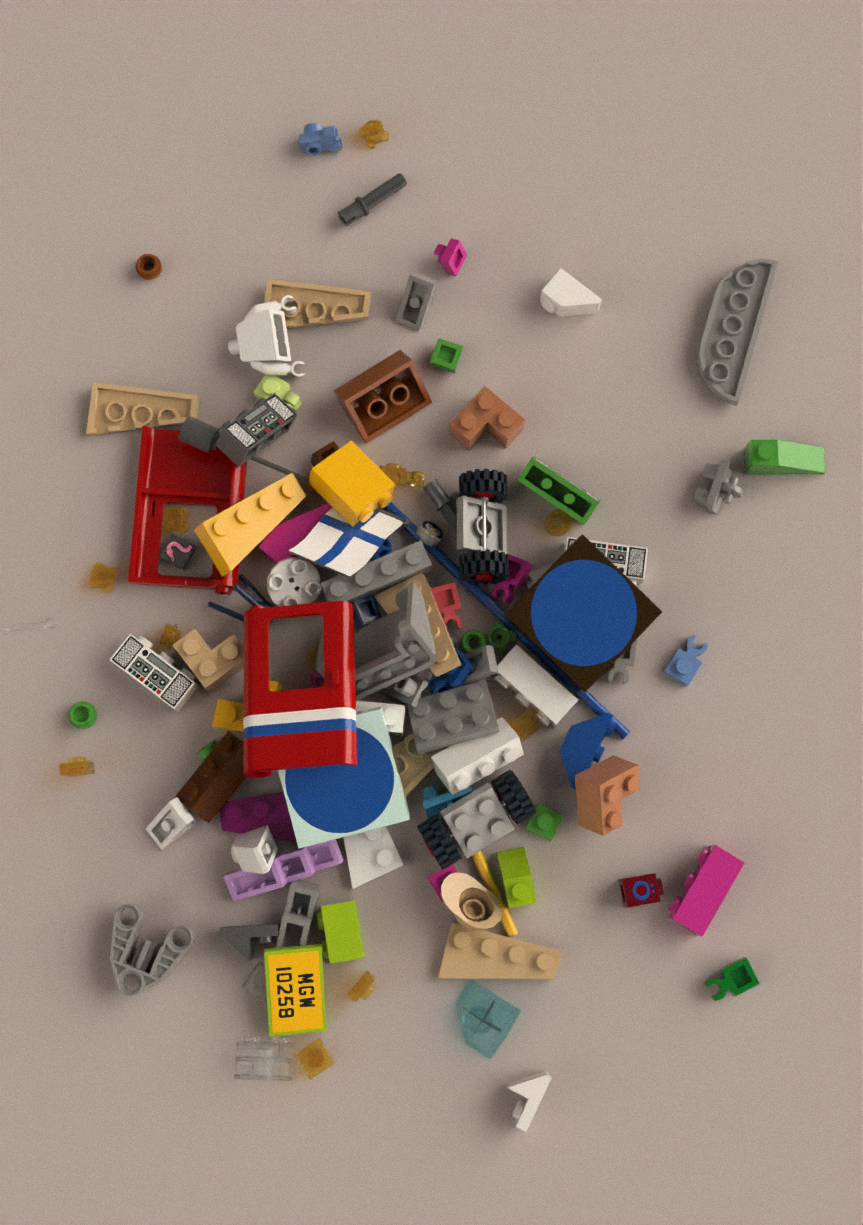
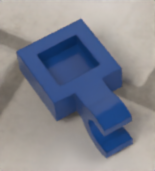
(453, 677)

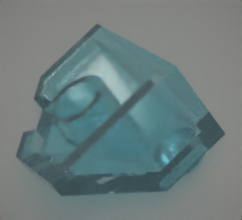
(485, 1018)

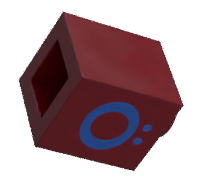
(641, 890)

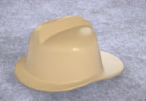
(471, 902)

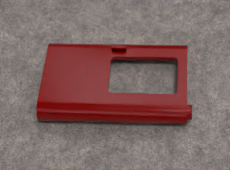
(179, 475)

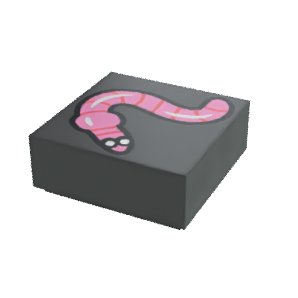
(178, 552)

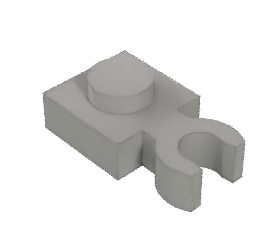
(624, 660)

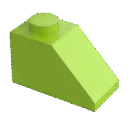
(516, 878)

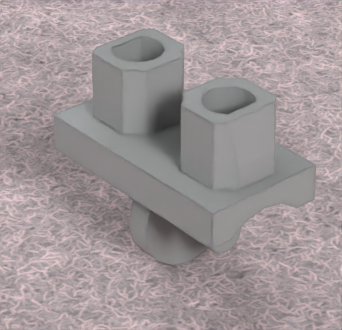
(720, 477)
(406, 690)

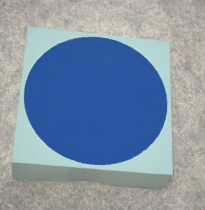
(347, 799)

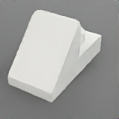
(170, 823)
(533, 1090)

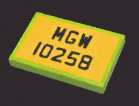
(295, 990)

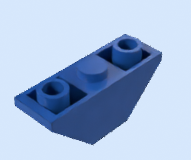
(584, 743)

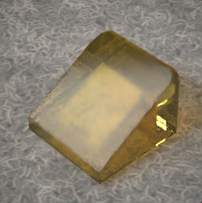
(525, 725)

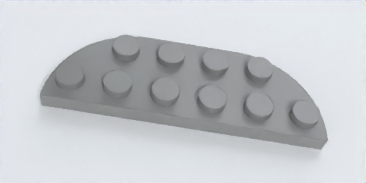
(734, 327)

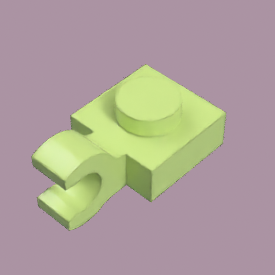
(271, 384)

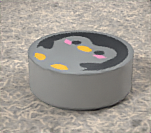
(429, 533)

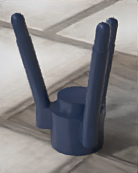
(261, 600)

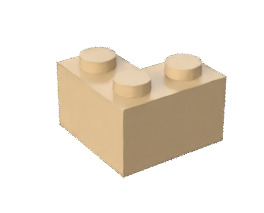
(211, 665)

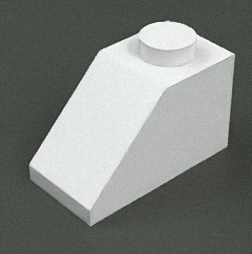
(568, 296)
(255, 850)

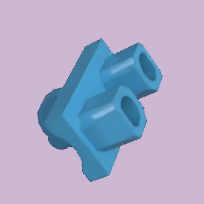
(434, 802)

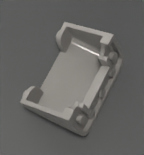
(391, 645)

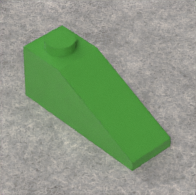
(782, 458)

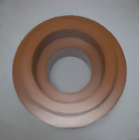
(146, 260)

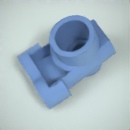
(319, 138)

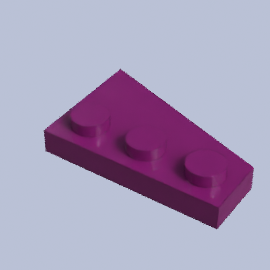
(258, 811)

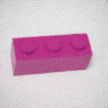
(705, 889)

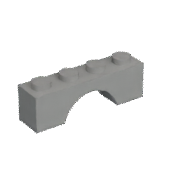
(379, 574)

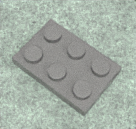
(453, 717)

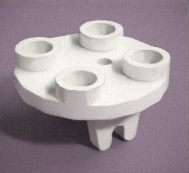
(304, 576)

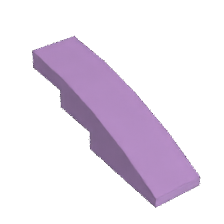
(286, 867)

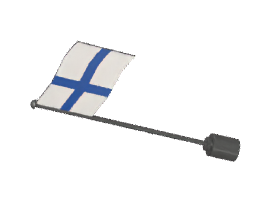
(333, 540)

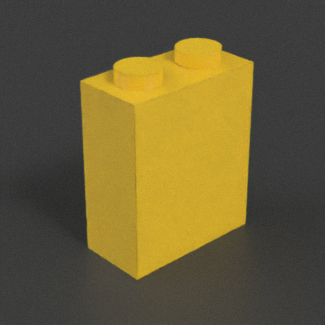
(352, 483)

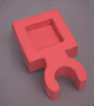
(448, 603)

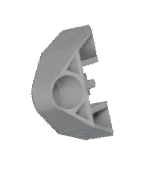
(123, 943)

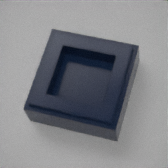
(365, 611)

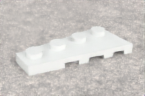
(370, 855)

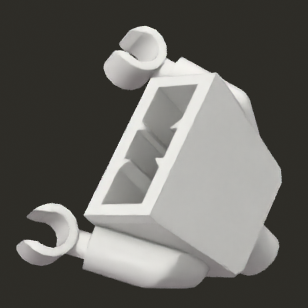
(264, 339)

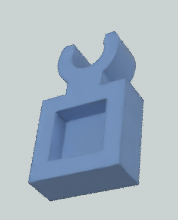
(684, 663)

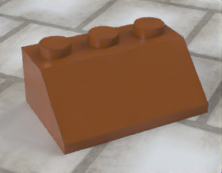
(383, 396)

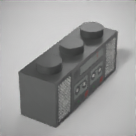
(255, 429)

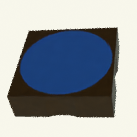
(582, 613)

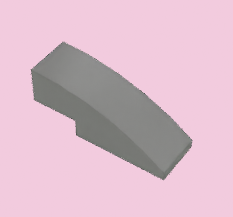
(298, 914)

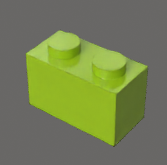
(341, 932)

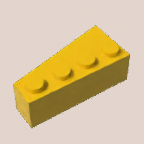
(243, 526)

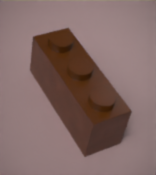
(215, 779)

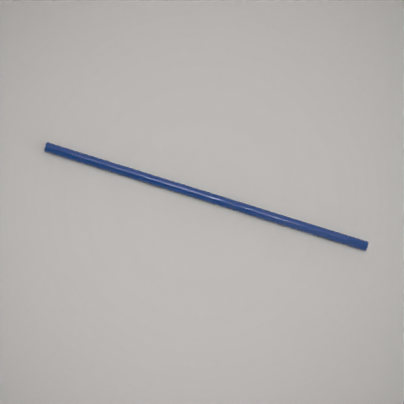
(498, 612)

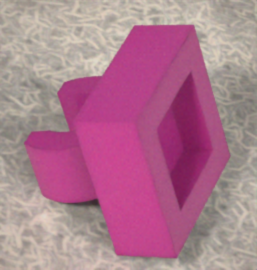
(451, 256)

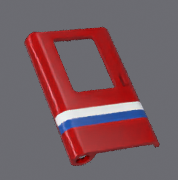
(300, 724)

